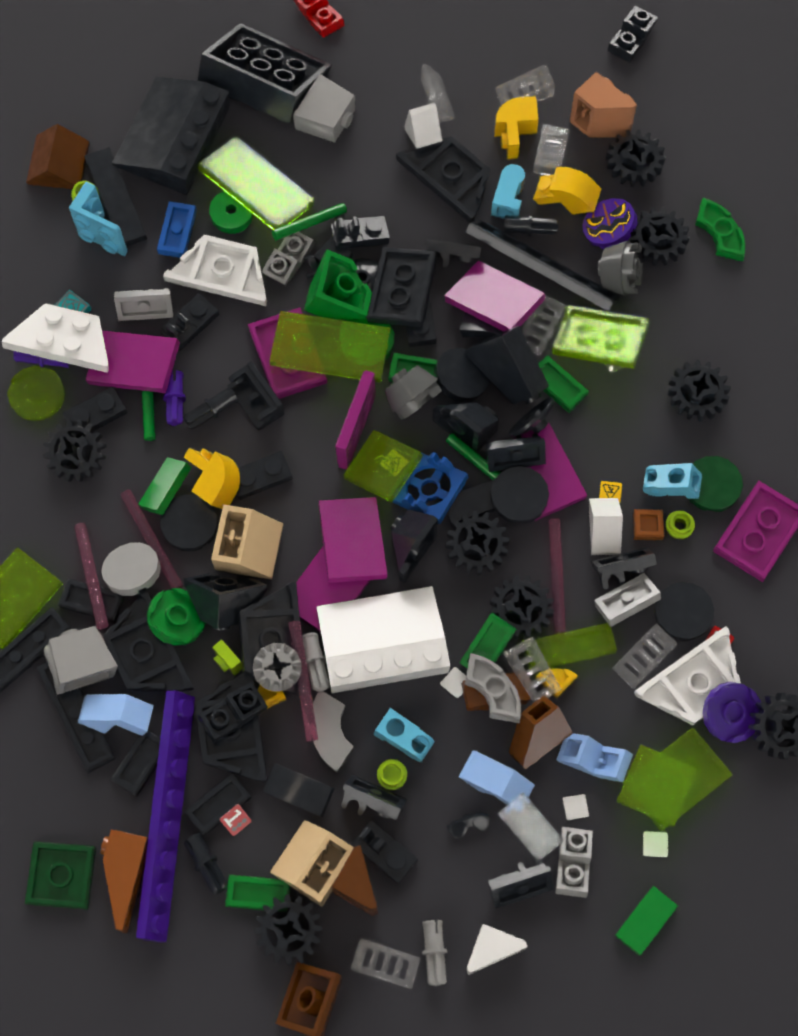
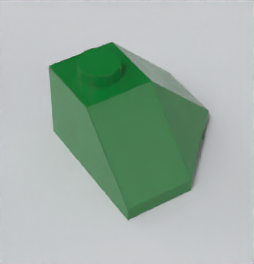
(338, 290)

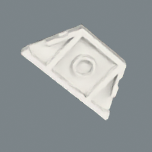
(221, 269)
(61, 336)
(688, 681)

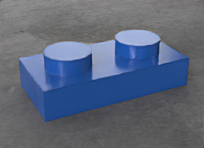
(176, 229)

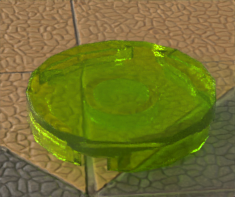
(36, 393)

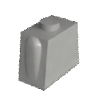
(325, 110)
(79, 659)

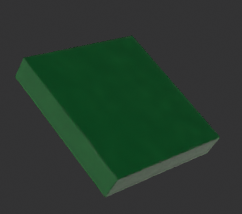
(60, 875)

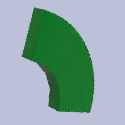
(723, 229)

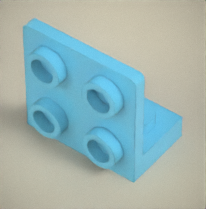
(90, 221)

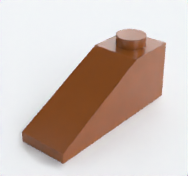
(124, 869)

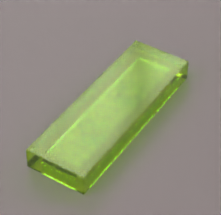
(576, 645)

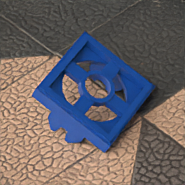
(443, 466)

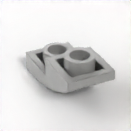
(288, 258)
(574, 862)

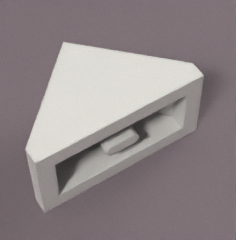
(423, 125)
(605, 526)
(493, 947)

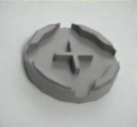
(131, 569)

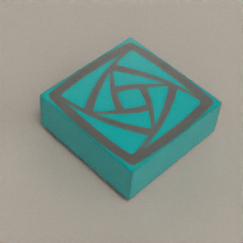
(73, 302)

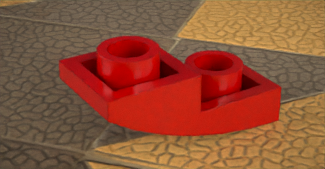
(321, 16)

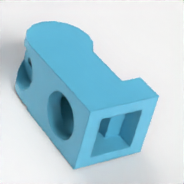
(509, 186)
(673, 480)
(404, 735)

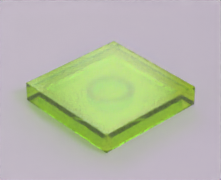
(383, 465)
(656, 785)

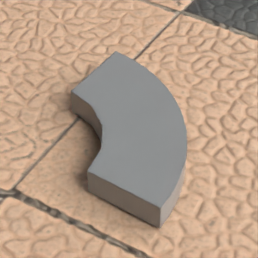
(495, 687)
(331, 741)

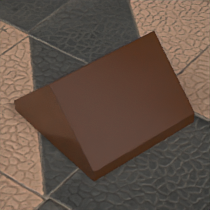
(58, 158)
(354, 883)
(309, 1000)

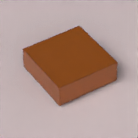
(648, 524)

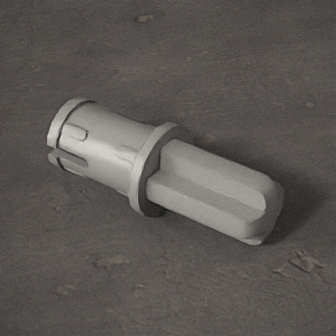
(315, 662)
(434, 952)

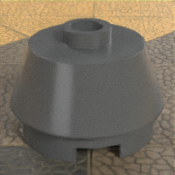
(621, 268)
(411, 391)

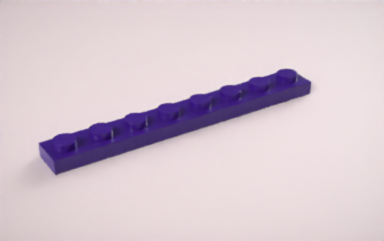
(165, 817)

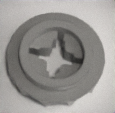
(269, 679)

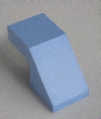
(106, 710)
(593, 758)
(494, 778)

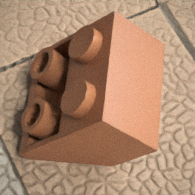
(602, 108)

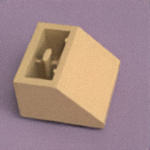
(246, 542)
(312, 862)

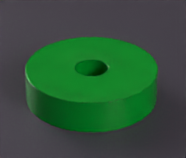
(228, 222)

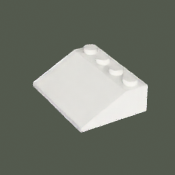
(383, 639)

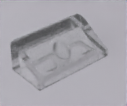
(436, 93)
(531, 826)

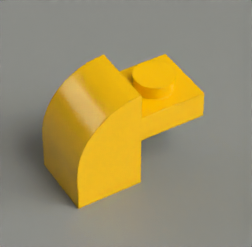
(513, 119)
(570, 188)
(219, 477)

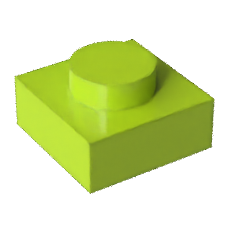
(226, 658)

